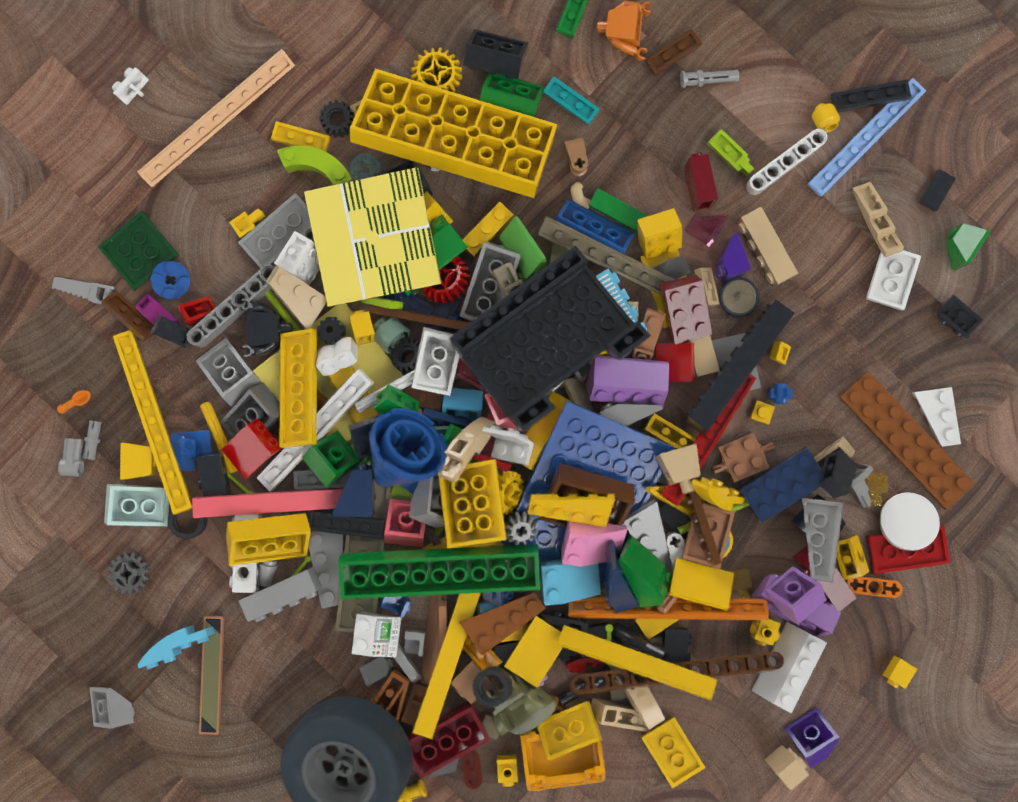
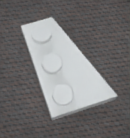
(941, 414)

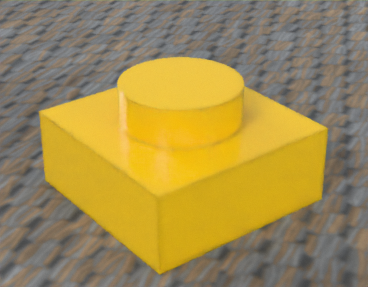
(780, 352)
(762, 412)

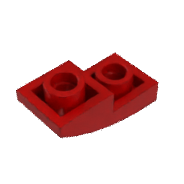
(579, 663)

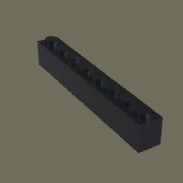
(739, 368)

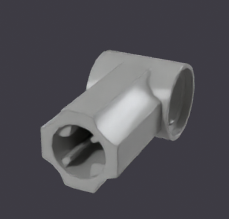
(71, 462)

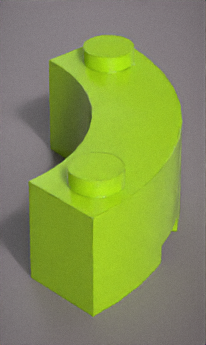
(314, 159)

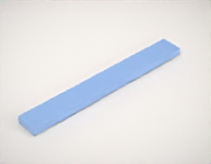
(863, 141)

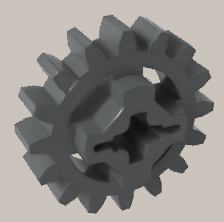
(128, 564)

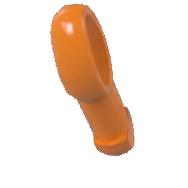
(78, 399)

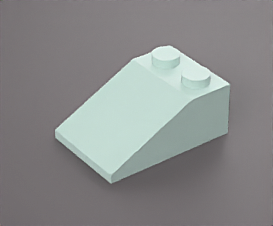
(136, 505)

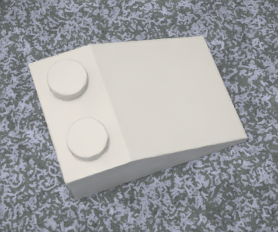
(435, 362)

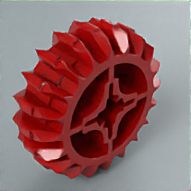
(452, 282)

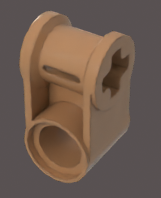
(576, 153)

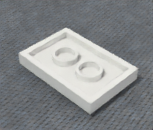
(893, 279)

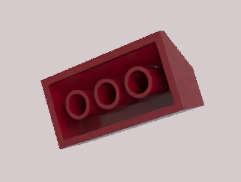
(453, 737)

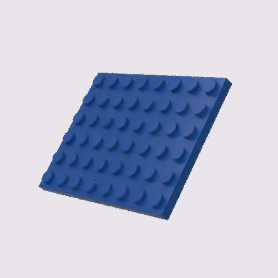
(596, 446)

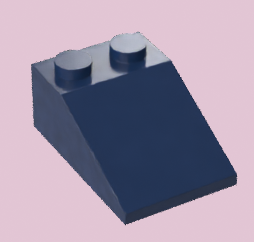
(620, 593)

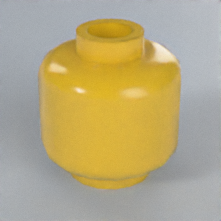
(826, 117)

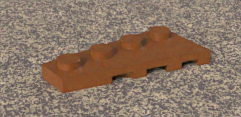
(498, 623)

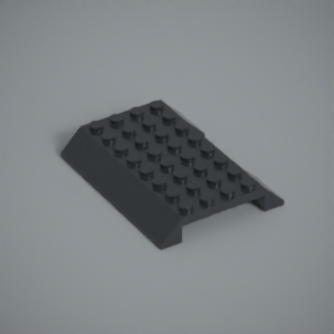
(544, 337)

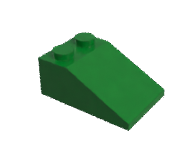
(644, 573)

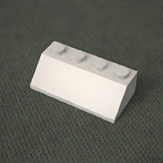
(800, 657)

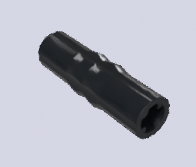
(638, 642)

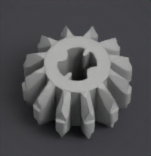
(525, 533)

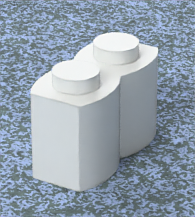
(337, 356)

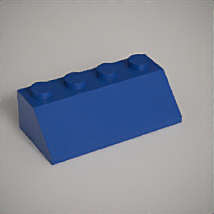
(595, 226)

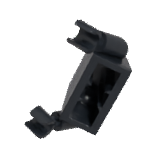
(262, 329)

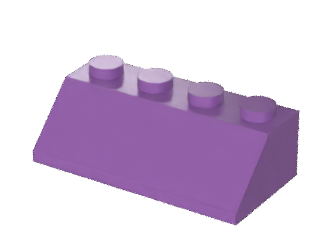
(628, 381)
(818, 623)

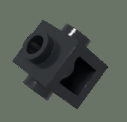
(339, 330)

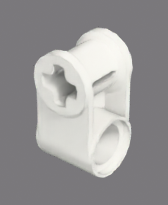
(676, 550)

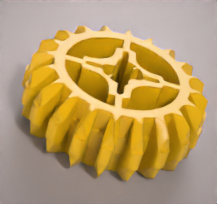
(444, 71)

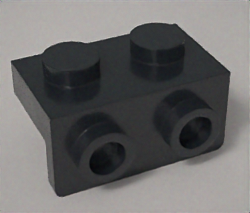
(959, 316)

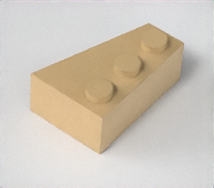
(297, 296)
(787, 766)

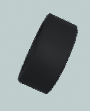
(172, 524)
(479, 692)

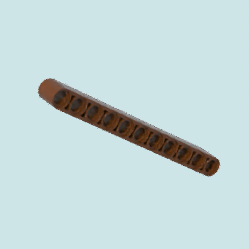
(705, 667)

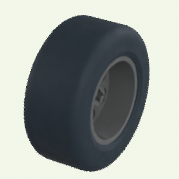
(354, 725)

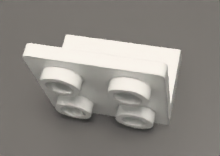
(299, 258)
(510, 445)

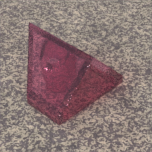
(706, 227)

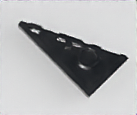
(559, 618)

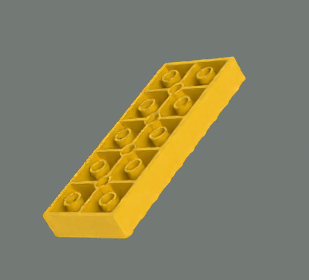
(453, 133)

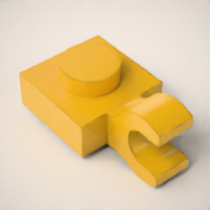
(245, 223)

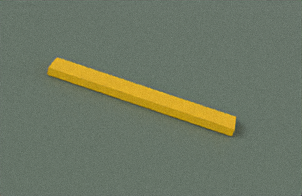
(637, 662)
(445, 666)

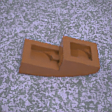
(414, 704)

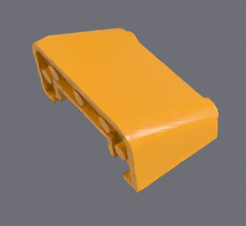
(572, 769)

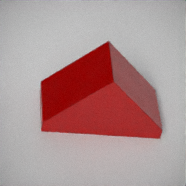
(196, 310)

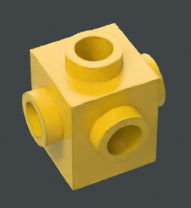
(771, 634)

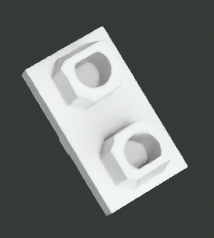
(130, 86)

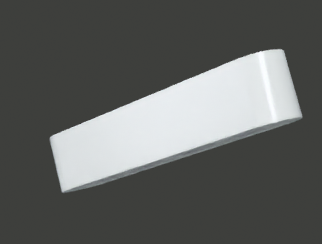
(794, 158)

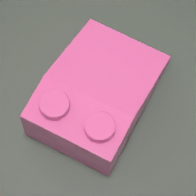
(589, 543)

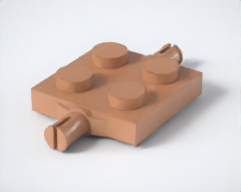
(743, 457)

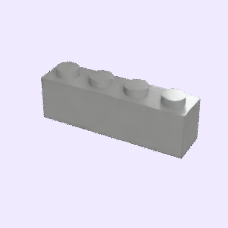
(280, 594)

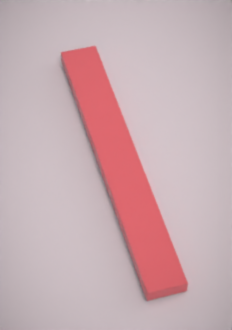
(265, 502)

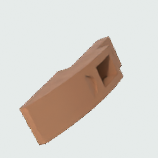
(653, 321)

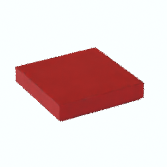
(680, 360)

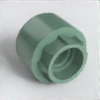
(390, 332)

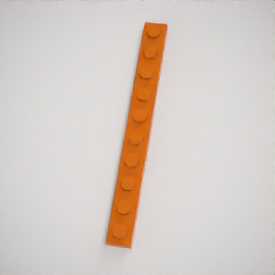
(682, 609)

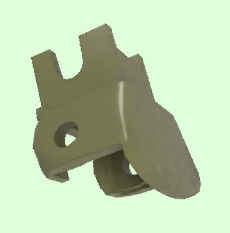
(523, 709)

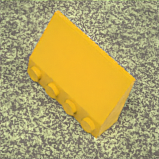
(473, 506)

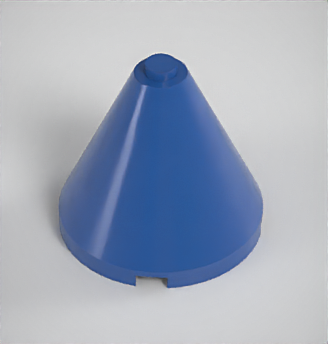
(405, 448)

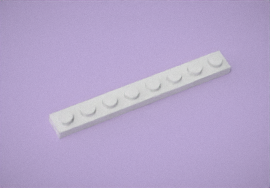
(326, 419)

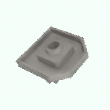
(859, 486)

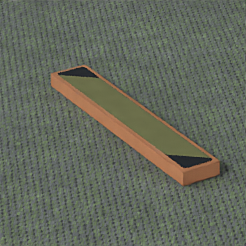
(212, 677)

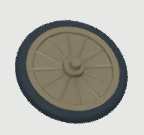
(739, 297)

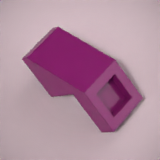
(152, 309)

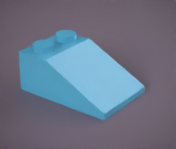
(567, 583)

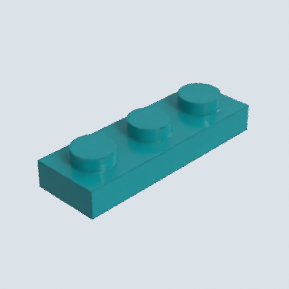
(571, 101)

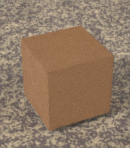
(464, 680)

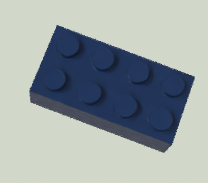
(782, 484)

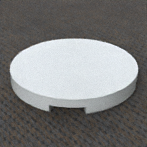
(909, 521)

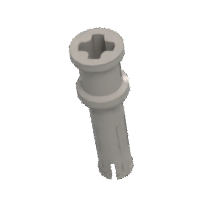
(731, 76)

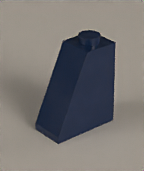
(358, 494)

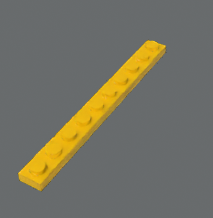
(153, 422)

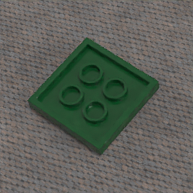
(137, 250)

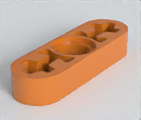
(886, 593)

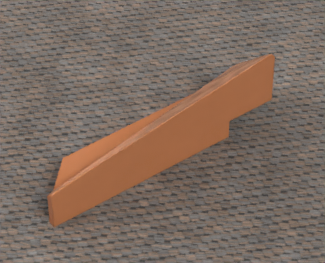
(435, 632)

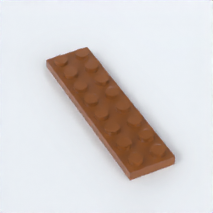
(906, 440)

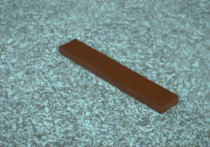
(419, 317)

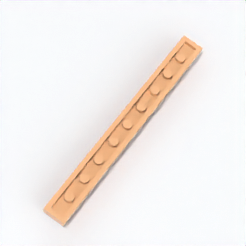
(216, 118)

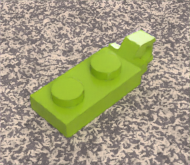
(730, 152)

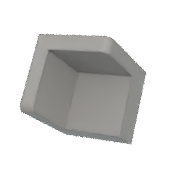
(415, 641)

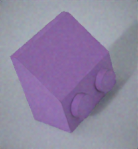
(796, 595)

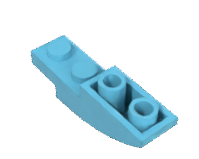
(172, 645)

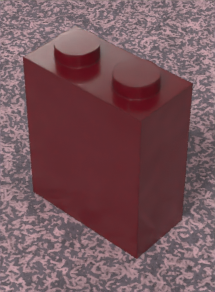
(700, 181)

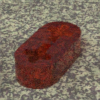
(468, 769)

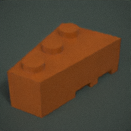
(393, 693)

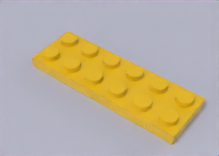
(298, 388)

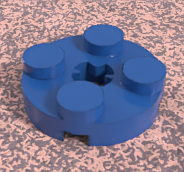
(168, 290)

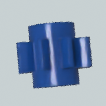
(780, 393)

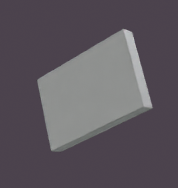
(723, 349)

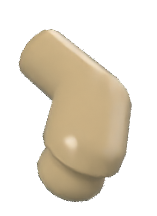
(577, 195)

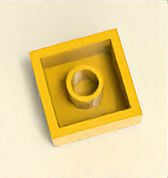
(660, 233)

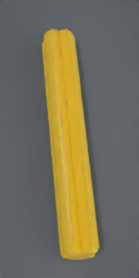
(216, 431)

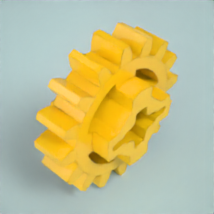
(510, 490)

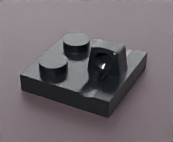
(361, 436)

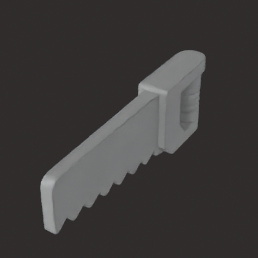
(82, 289)

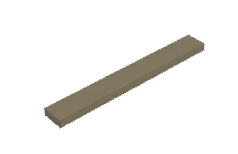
(603, 255)

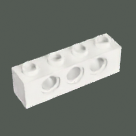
(238, 582)

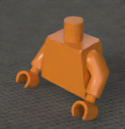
(624, 27)

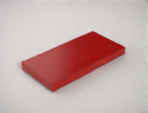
(888, 558)

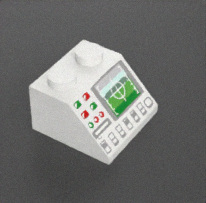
(376, 635)

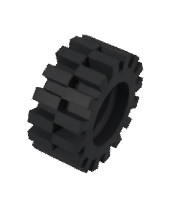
(327, 113)
(400, 354)

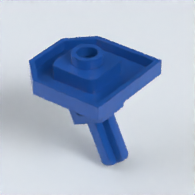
(189, 445)

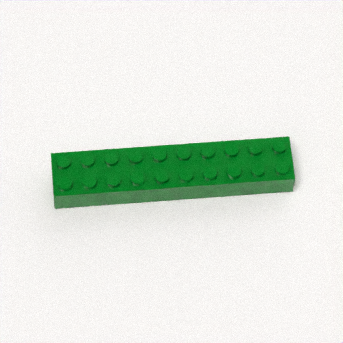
(439, 571)

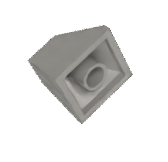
(110, 708)

